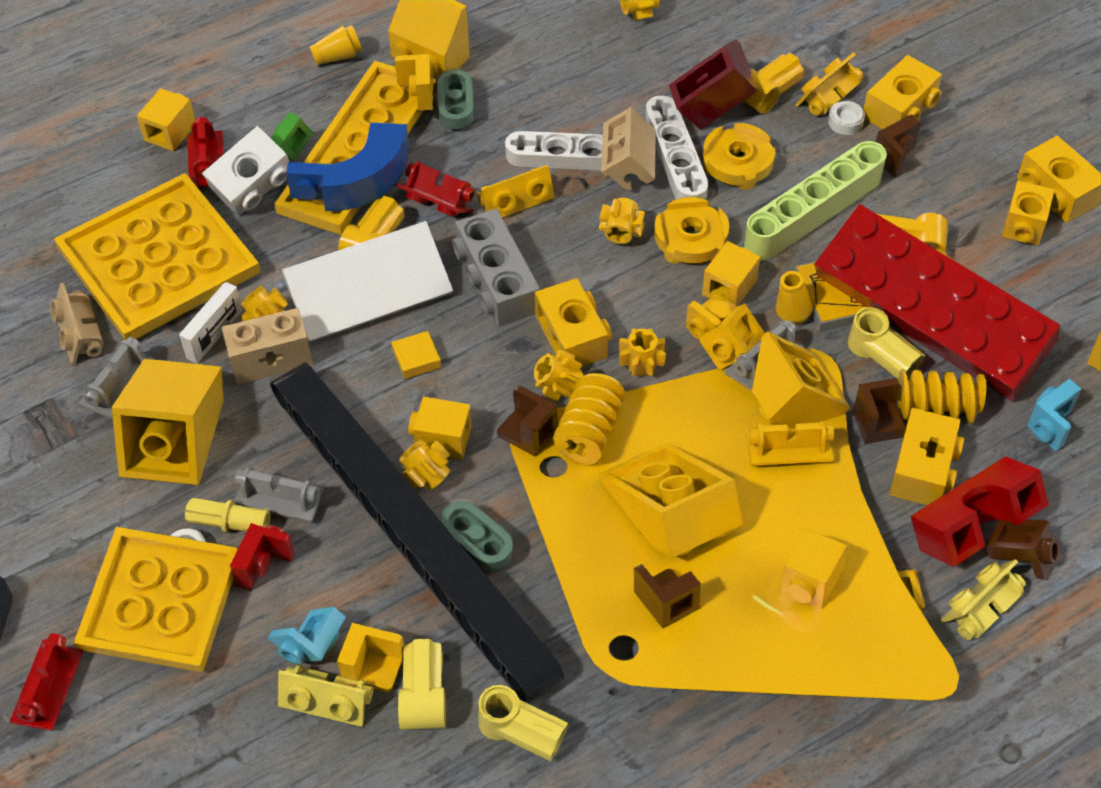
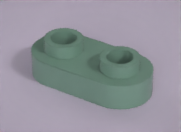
(455, 99)
(480, 537)

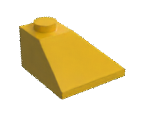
(794, 385)

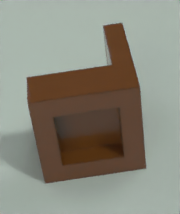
(877, 411)
(531, 422)
(666, 594)

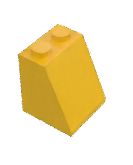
(167, 421)

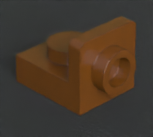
(898, 141)
(1026, 542)

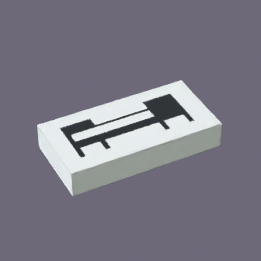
(206, 326)

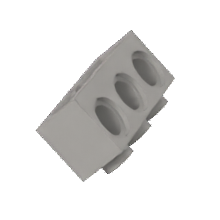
(495, 267)

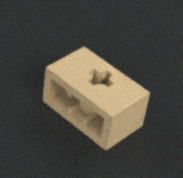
(267, 345)

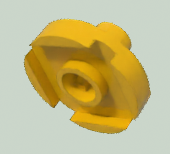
(734, 170)
(687, 247)

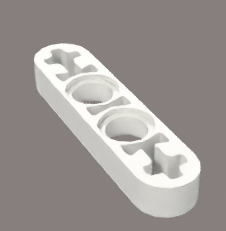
(676, 150)
(572, 158)

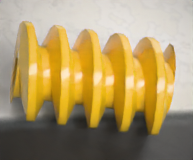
(942, 395)
(589, 418)

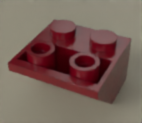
(714, 85)

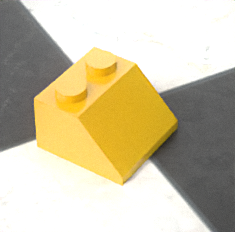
(431, 29)

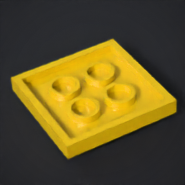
(157, 599)

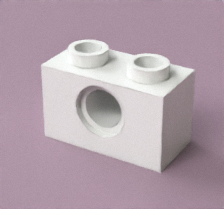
(252, 152)

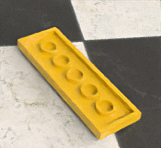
(373, 100)

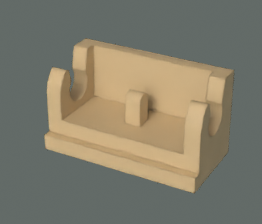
(628, 148)

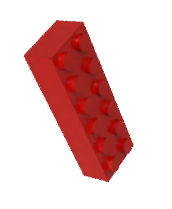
(938, 302)

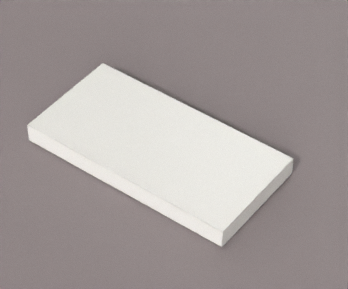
(367, 281)

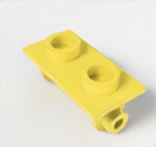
(972, 607)
(312, 694)

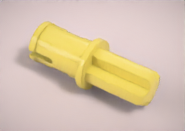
(225, 515)

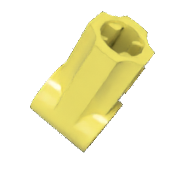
(875, 339)
(422, 697)
(523, 726)

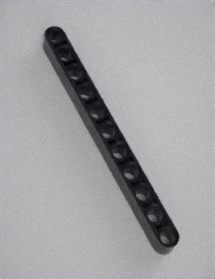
(419, 535)

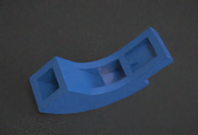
(358, 178)

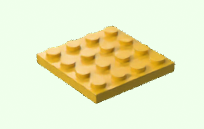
(156, 256)

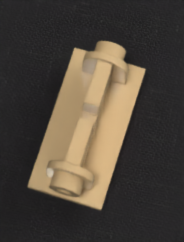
(74, 336)

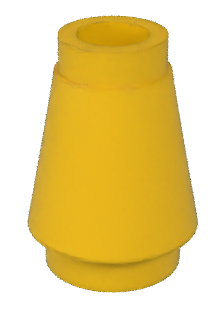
(336, 46)
(793, 298)

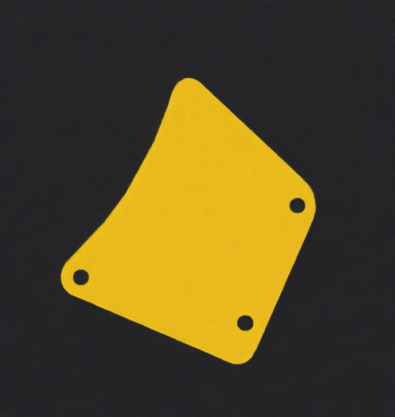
(861, 642)

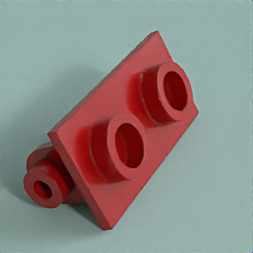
(203, 149)
(449, 196)
(47, 684)

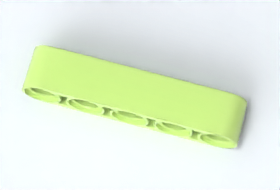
(815, 200)

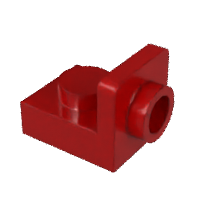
(255, 551)

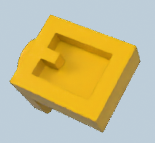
(417, 74)
(708, 316)
(733, 337)

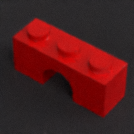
(951, 524)

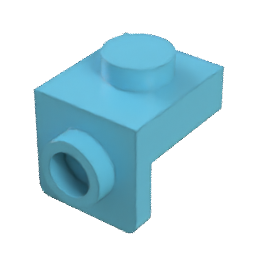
(1049, 412)
(312, 640)

